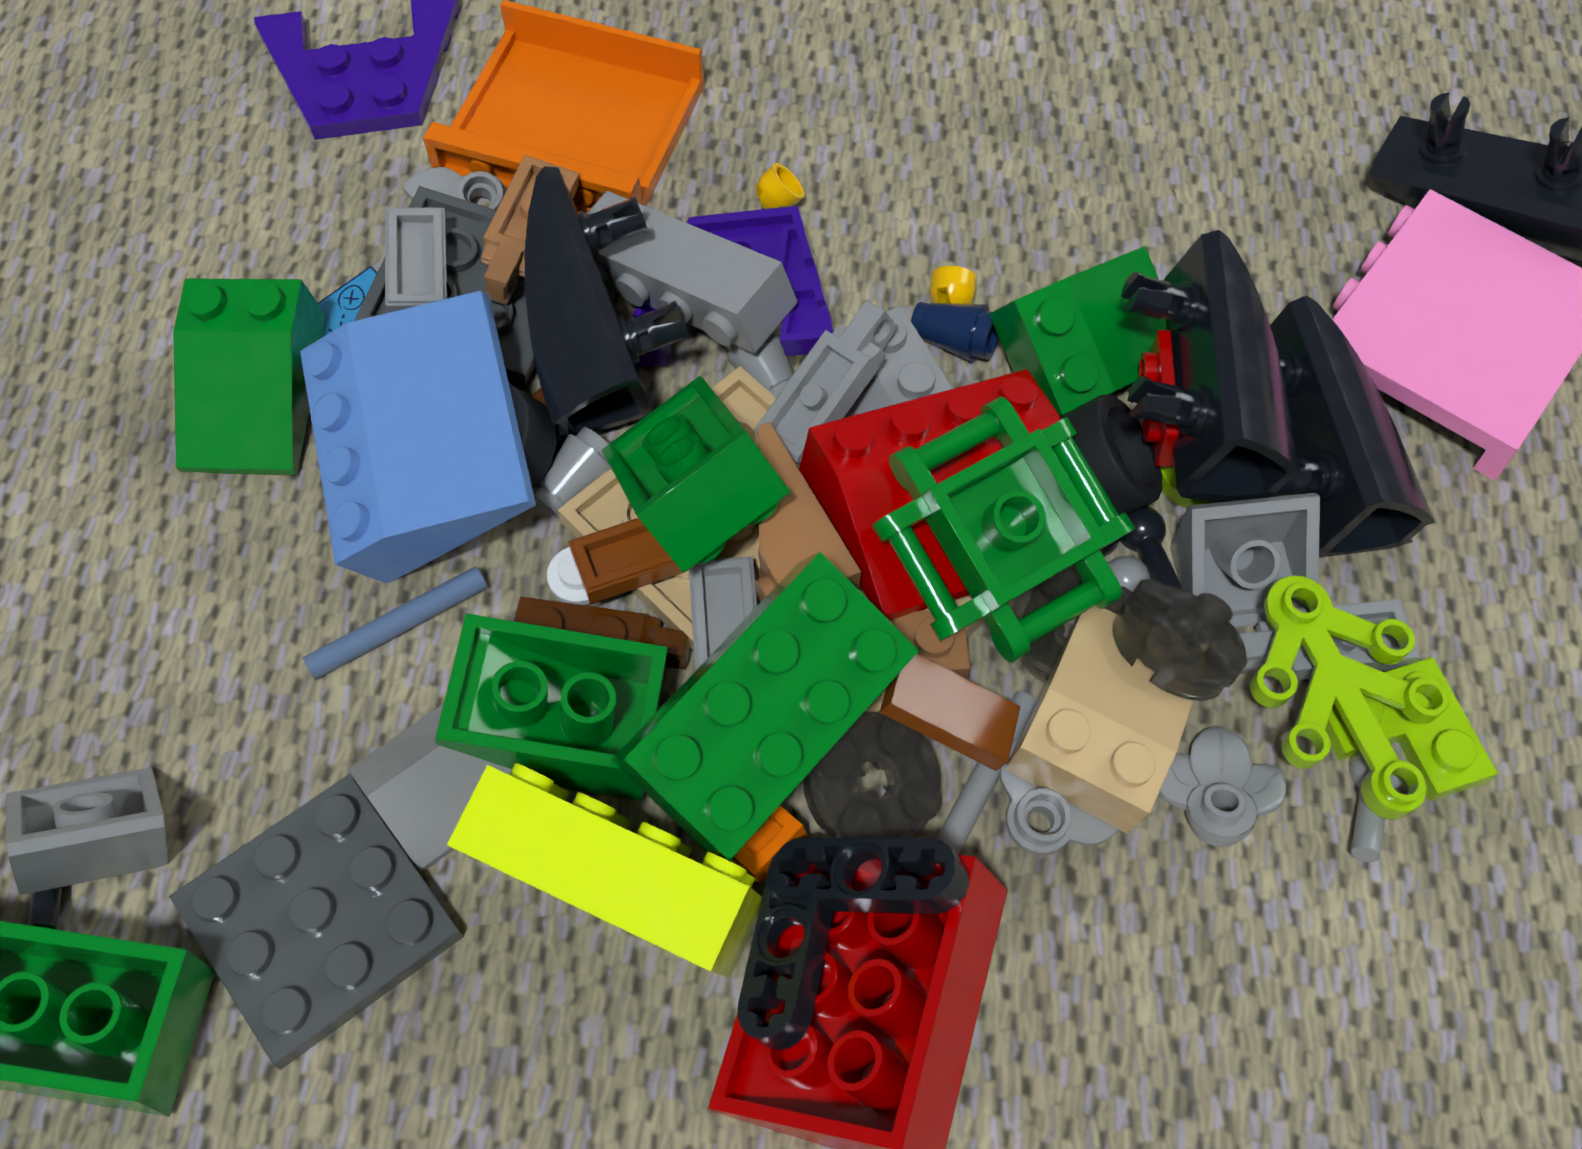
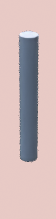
(394, 623)

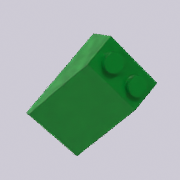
(1077, 334)
(242, 374)
(694, 475)
(550, 701)

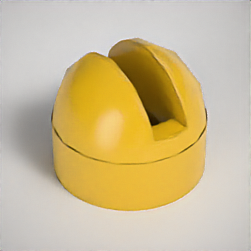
(779, 188)
(952, 285)

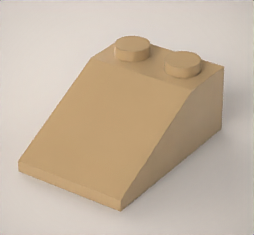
(1101, 728)

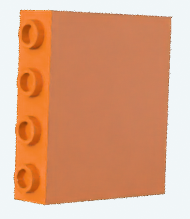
(575, 99)

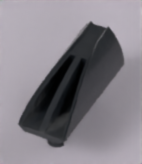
(1505, 179)
(577, 339)
(1227, 374)
(1345, 439)

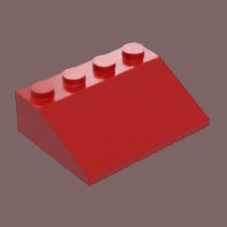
(855, 485)
(884, 1026)

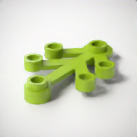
(1343, 683)

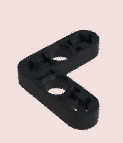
(813, 907)

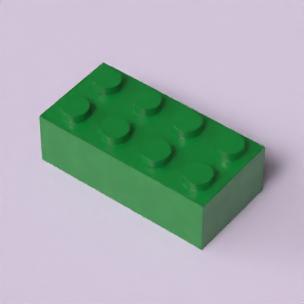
(766, 706)
(97, 1017)

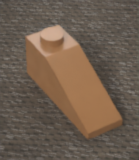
(796, 526)

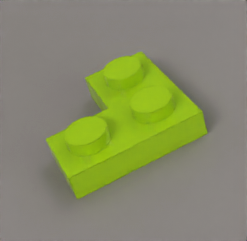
(1443, 750)

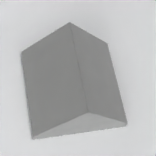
(1246, 548)
(420, 788)
(85, 830)

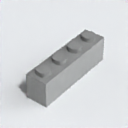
(716, 282)

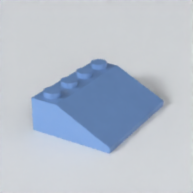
(414, 434)

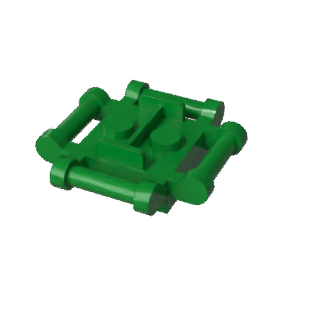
(1006, 526)

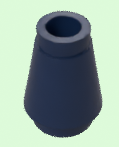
(957, 328)

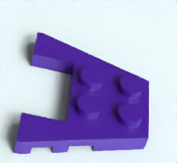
(364, 83)
(783, 237)

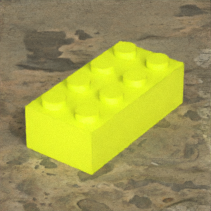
(602, 868)

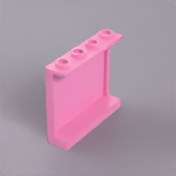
(1465, 324)

